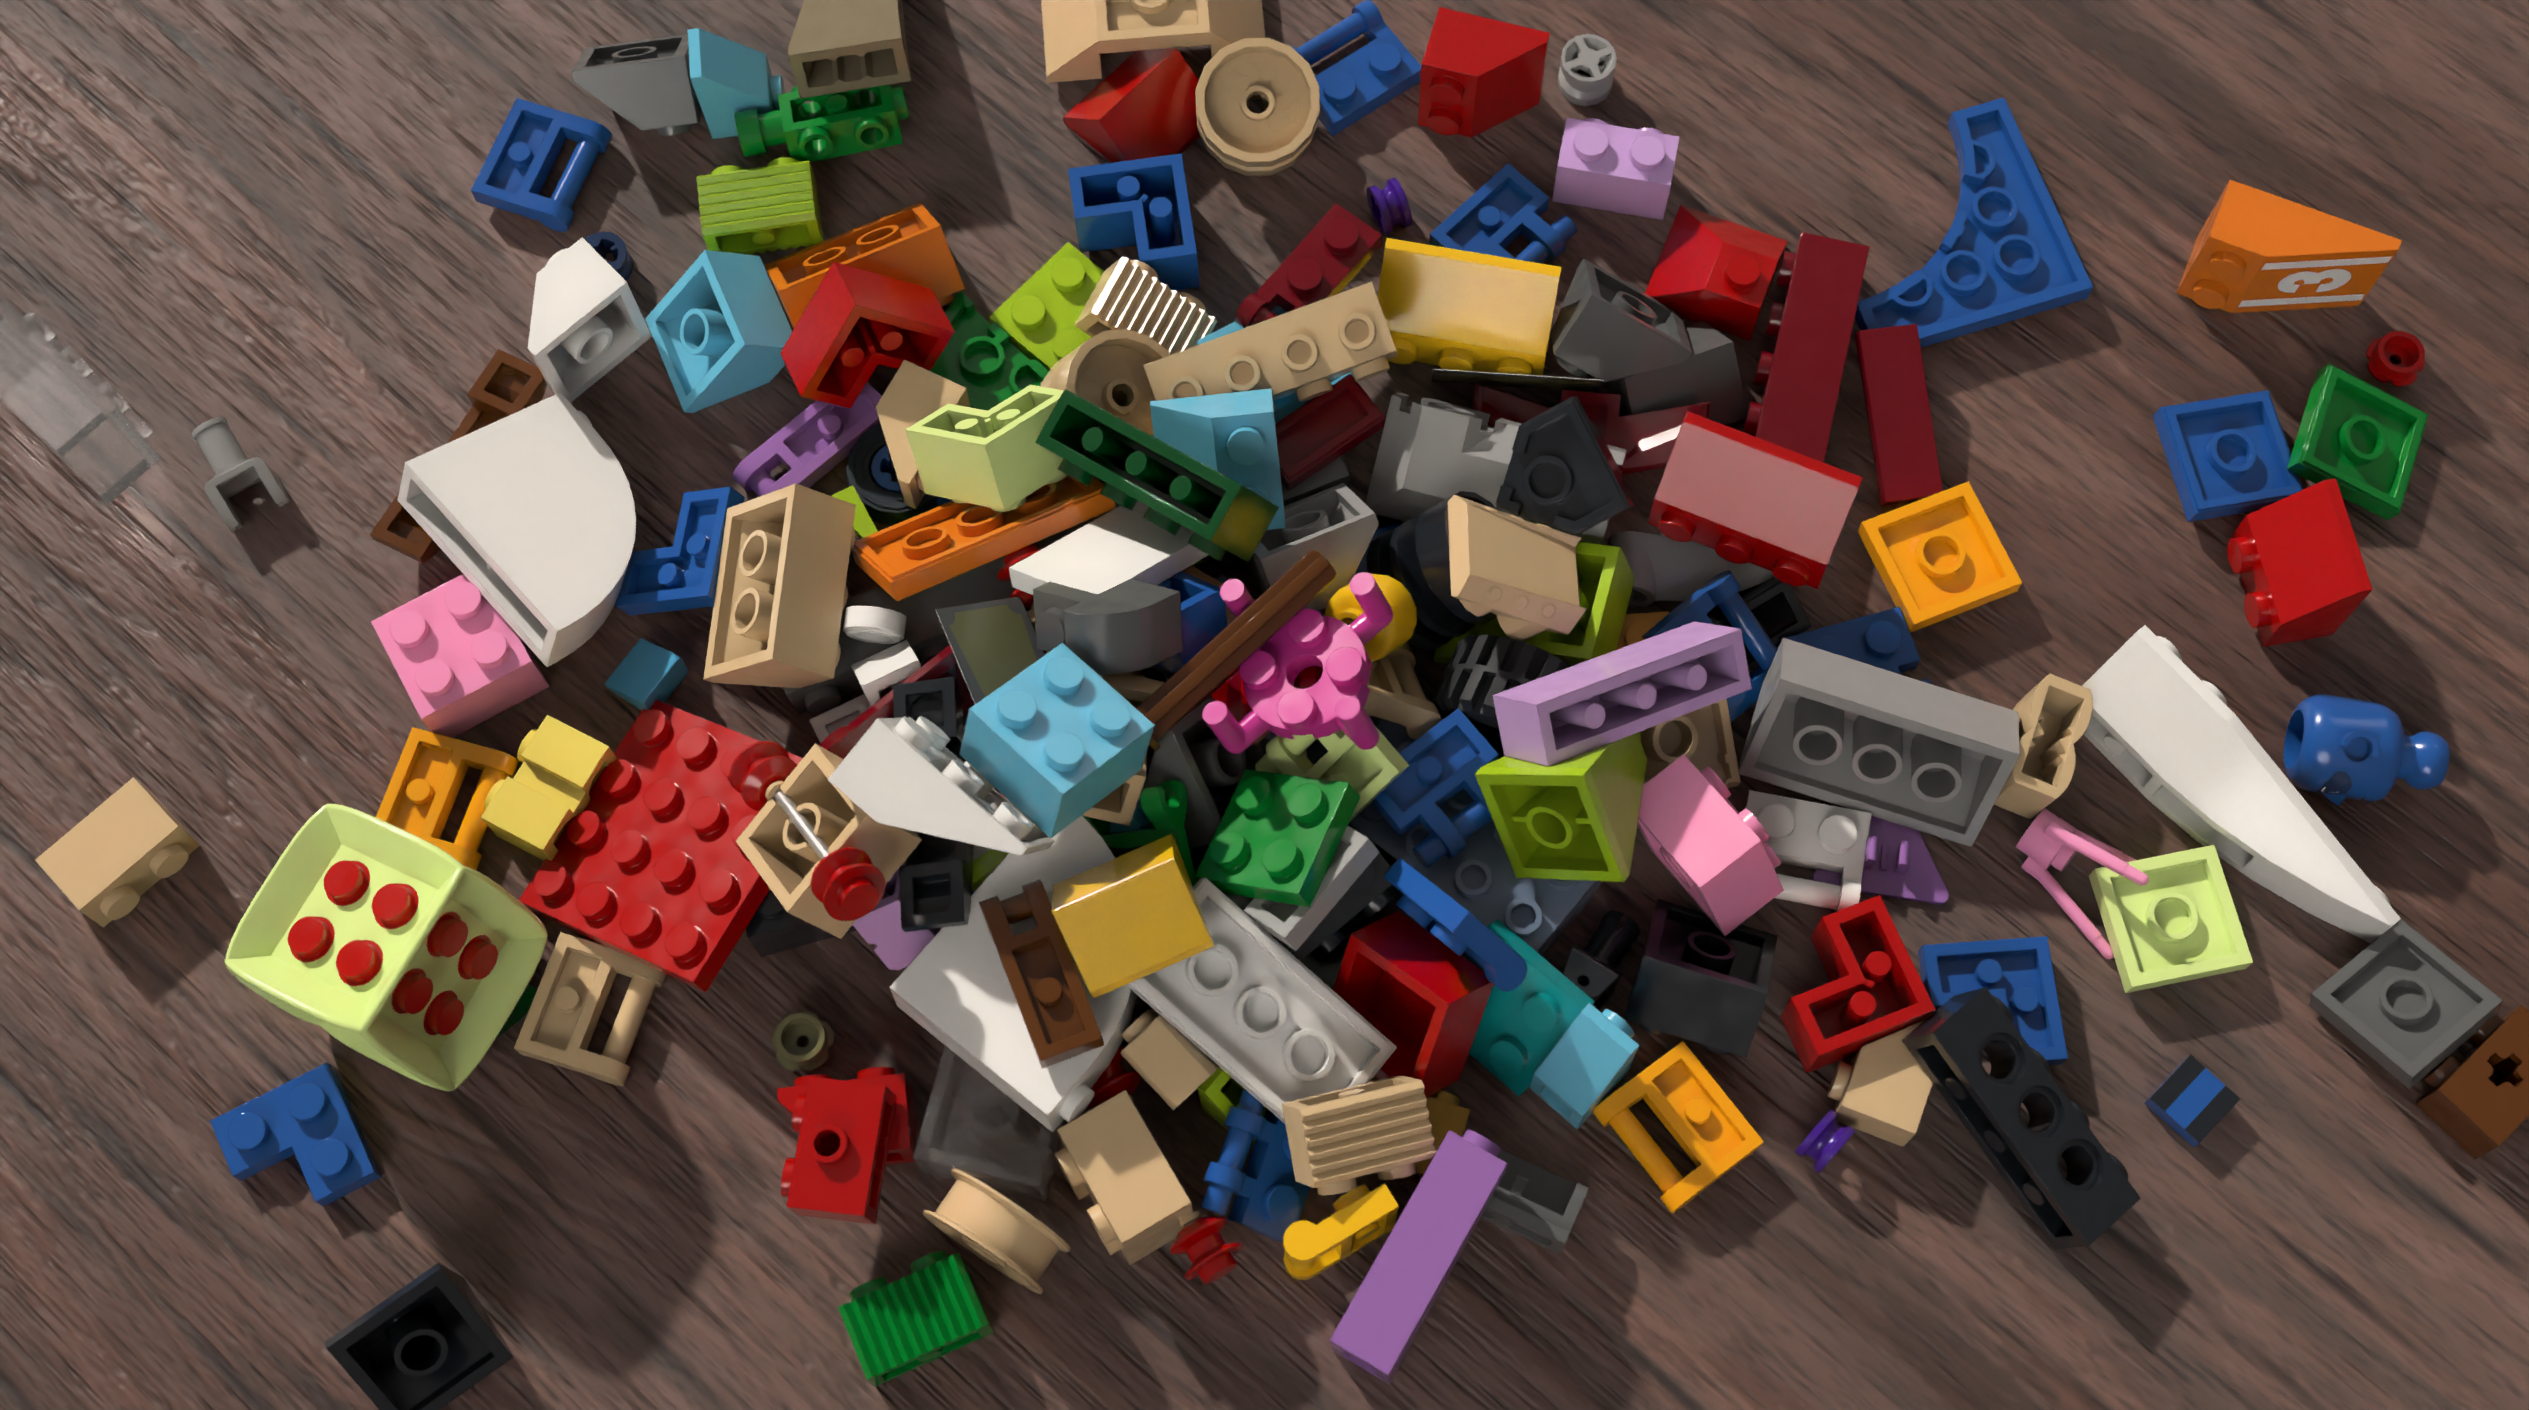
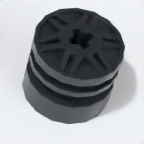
(1420, 560)

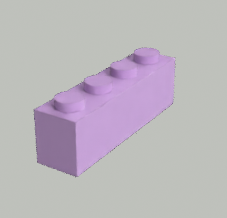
(1621, 693)

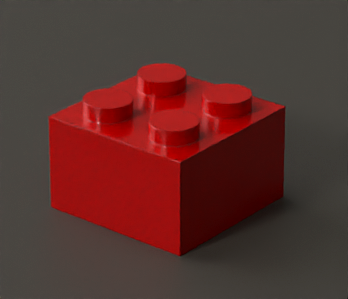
(1416, 997)

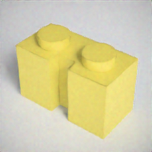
(547, 788)

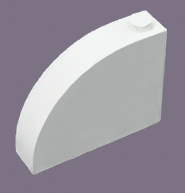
(531, 520)
(967, 1002)

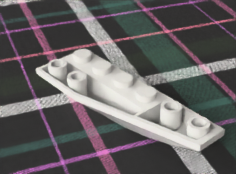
(2221, 785)

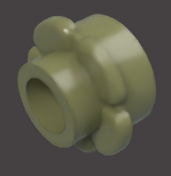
(800, 1025)

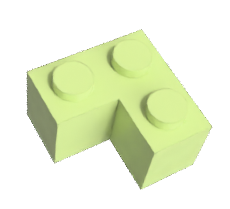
(987, 454)

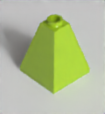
(1569, 816)

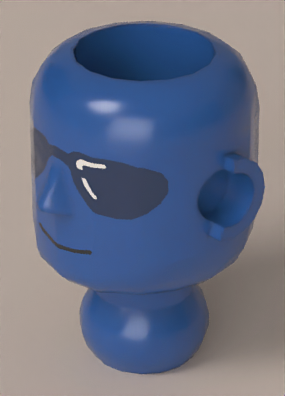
(2358, 750)

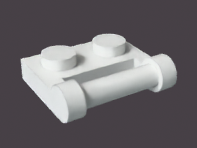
(1815, 838)

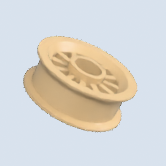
(997, 1230)

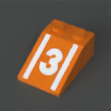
(2281, 256)

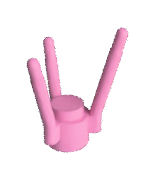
(2055, 843)

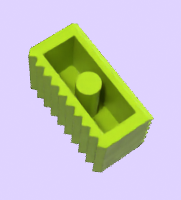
(760, 207)

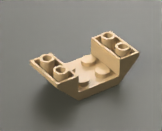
(1084, 29)

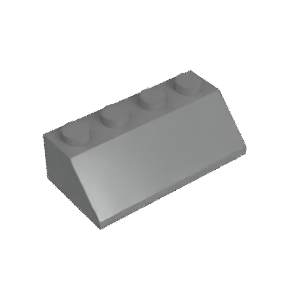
(1880, 742)

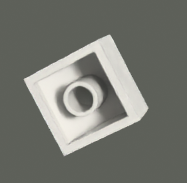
(582, 320)

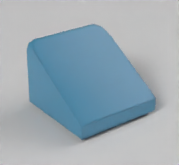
(647, 675)

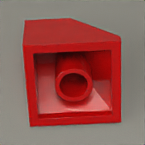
(1716, 271)

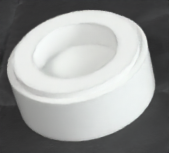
(874, 624)

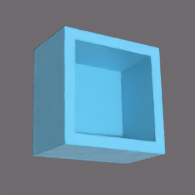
(1056, 739)

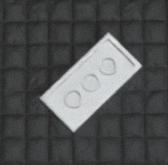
(1263, 1012)

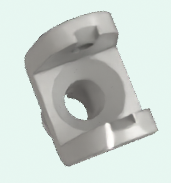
(232, 470)

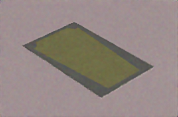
(1515, 380)
(990, 642)

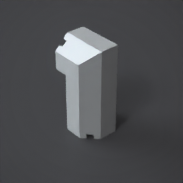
(1443, 450)

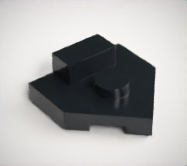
(1562, 472)

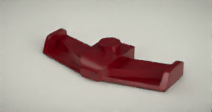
(1644, 435)

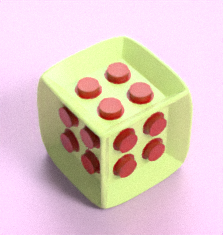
(388, 946)

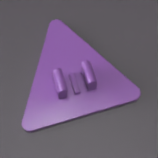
(1896, 866)

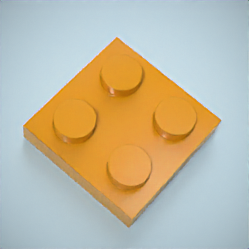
(1939, 556)

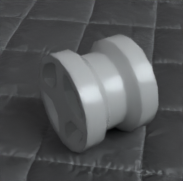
(1592, 56)

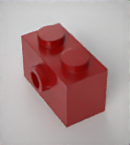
(839, 1150)

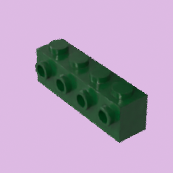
(1152, 472)

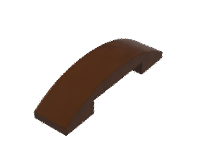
(499, 391)

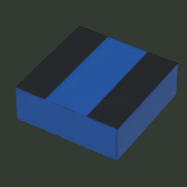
(2192, 1101)

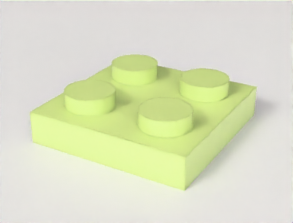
(2173, 926)

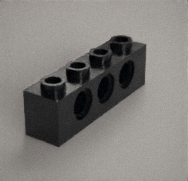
(2028, 1158)

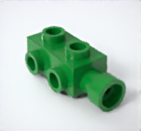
(828, 126)

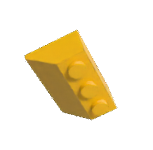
(1467, 308)

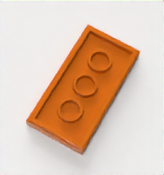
(968, 535)

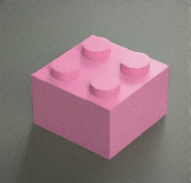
(458, 657)
(1708, 844)

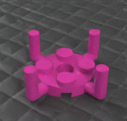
(1304, 642)

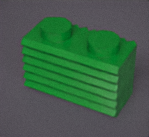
(914, 1318)

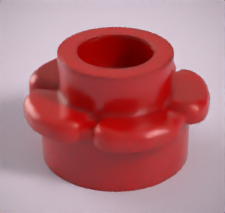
(2405, 349)

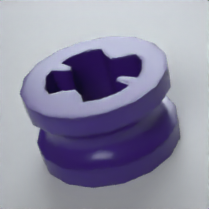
(1389, 206)
(1824, 1141)

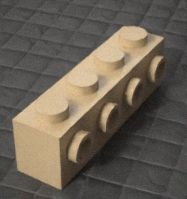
(1285, 353)

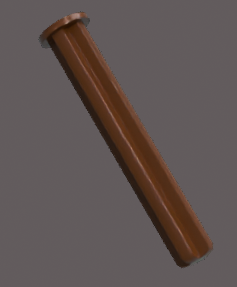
(1236, 643)

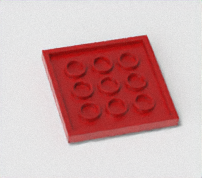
(657, 851)

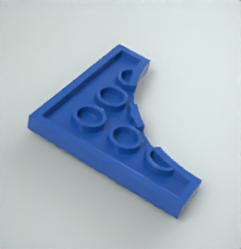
(2003, 249)

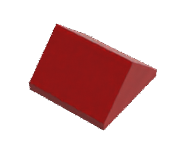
(1140, 108)

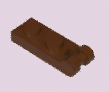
(1042, 976)

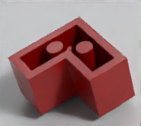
(856, 325)
(1870, 988)

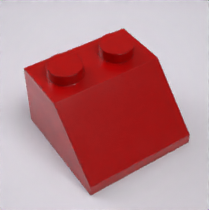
(1479, 73)
(2299, 565)

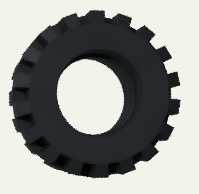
(1486, 667)

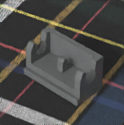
(1535, 1203)

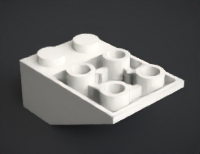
(915, 783)

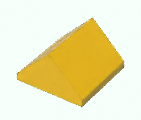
(1130, 916)

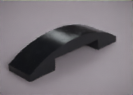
(939, 870)

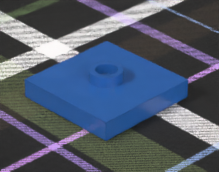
(2226, 454)

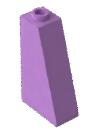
(1419, 1254)

